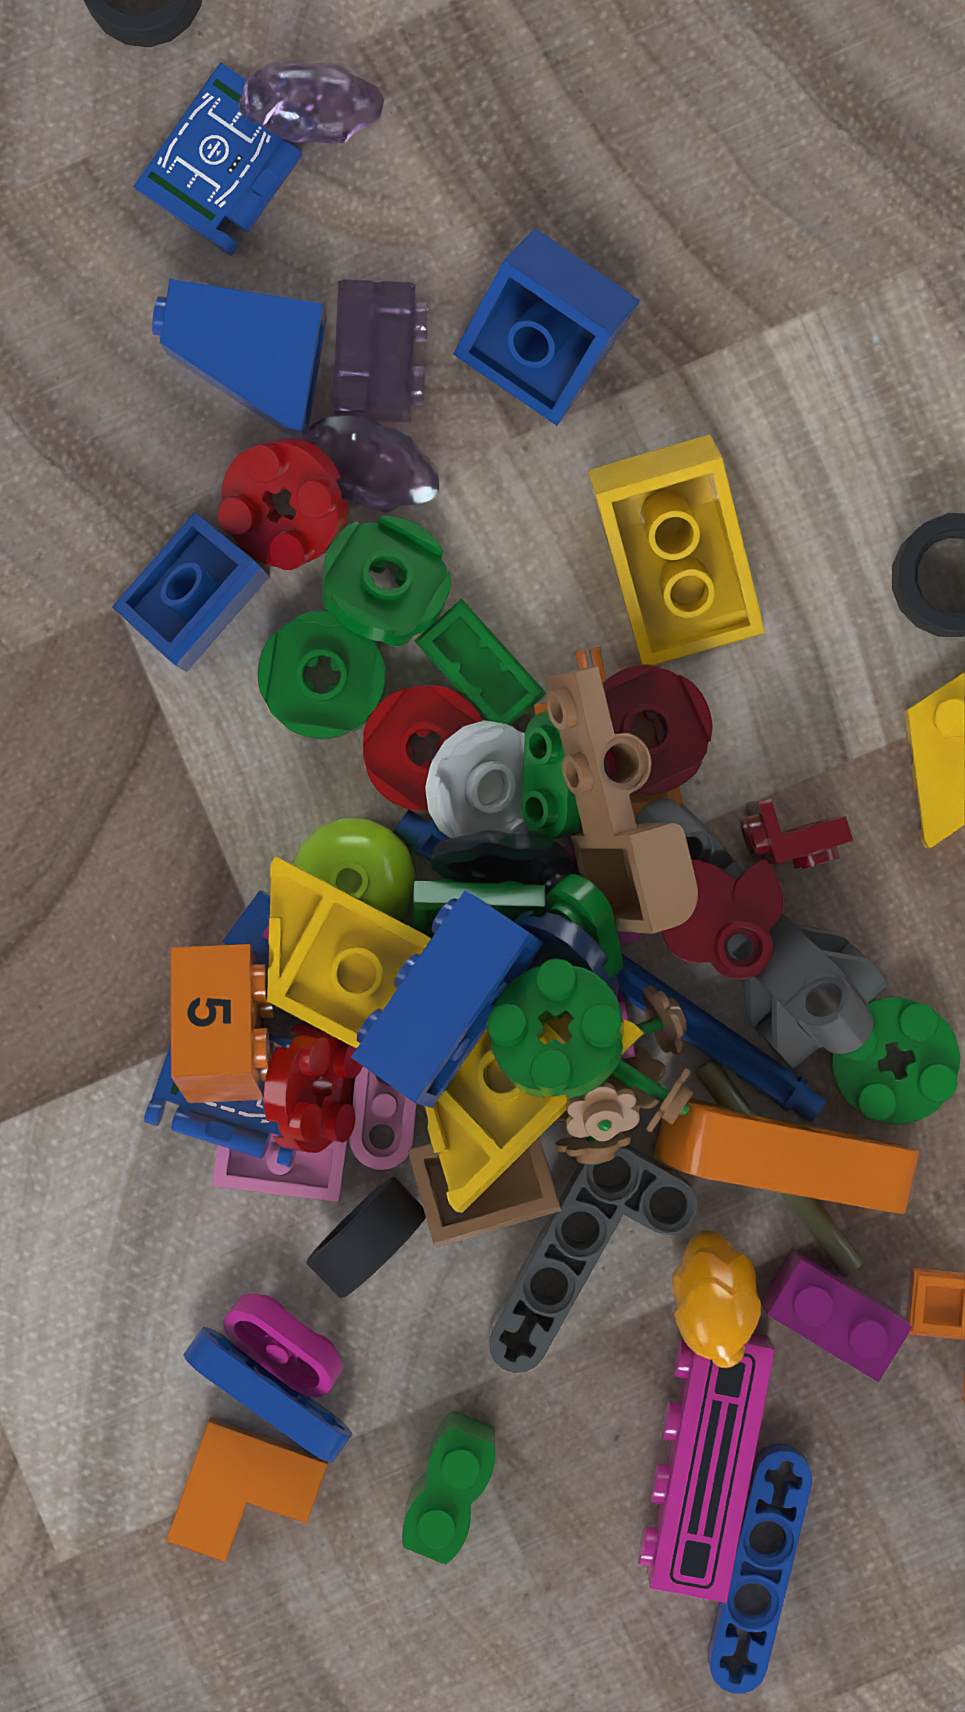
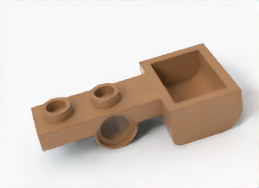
(636, 866)
(516, 1196)

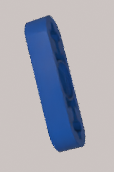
(267, 1396)

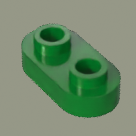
(546, 799)
(589, 909)

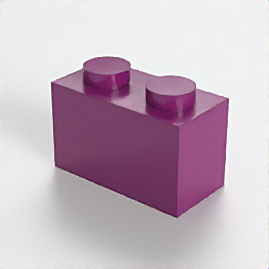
(835, 1314)

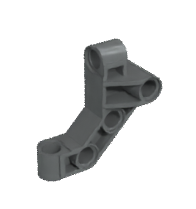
(815, 980)

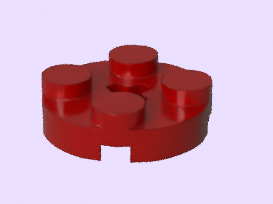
(249, 509)
(392, 726)
(311, 1090)

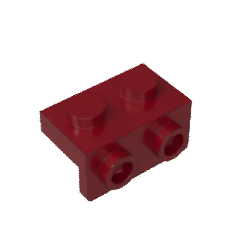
(804, 845)

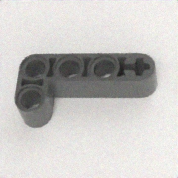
(579, 1258)

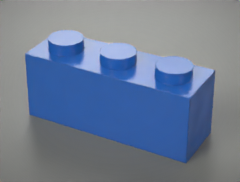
(444, 998)

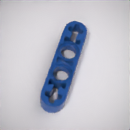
(766, 1569)

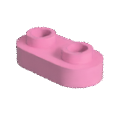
(381, 1104)

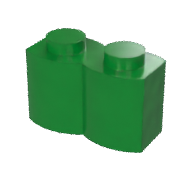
(441, 1499)

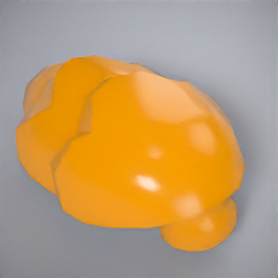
(715, 1298)

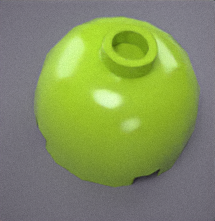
(363, 862)

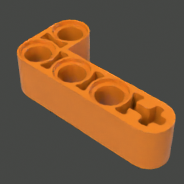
(788, 1157)

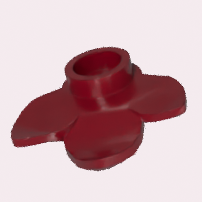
(726, 909)

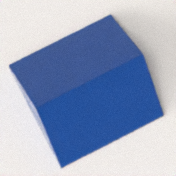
(190, 592)

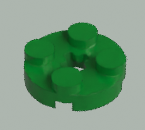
(377, 612)
(292, 697)
(557, 1068)
(927, 1078)

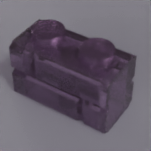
(377, 350)

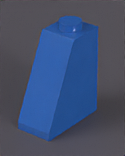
(247, 346)

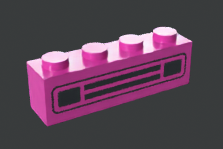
(706, 1471)

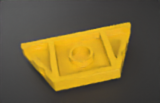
(938, 752)
(332, 952)
(488, 1121)

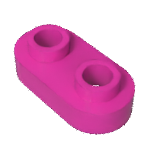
(283, 1344)

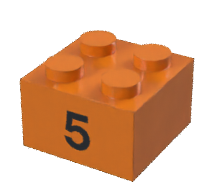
(219, 1023)

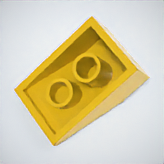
(677, 550)

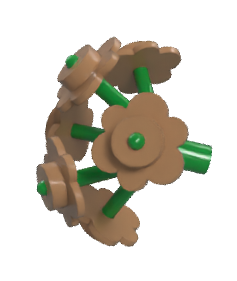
(613, 1107)

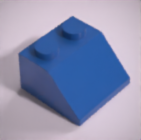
(545, 325)

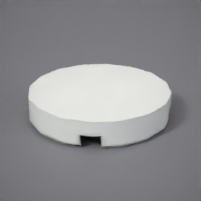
(478, 780)

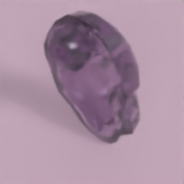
(310, 101)
(375, 462)

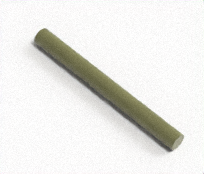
(808, 1209)

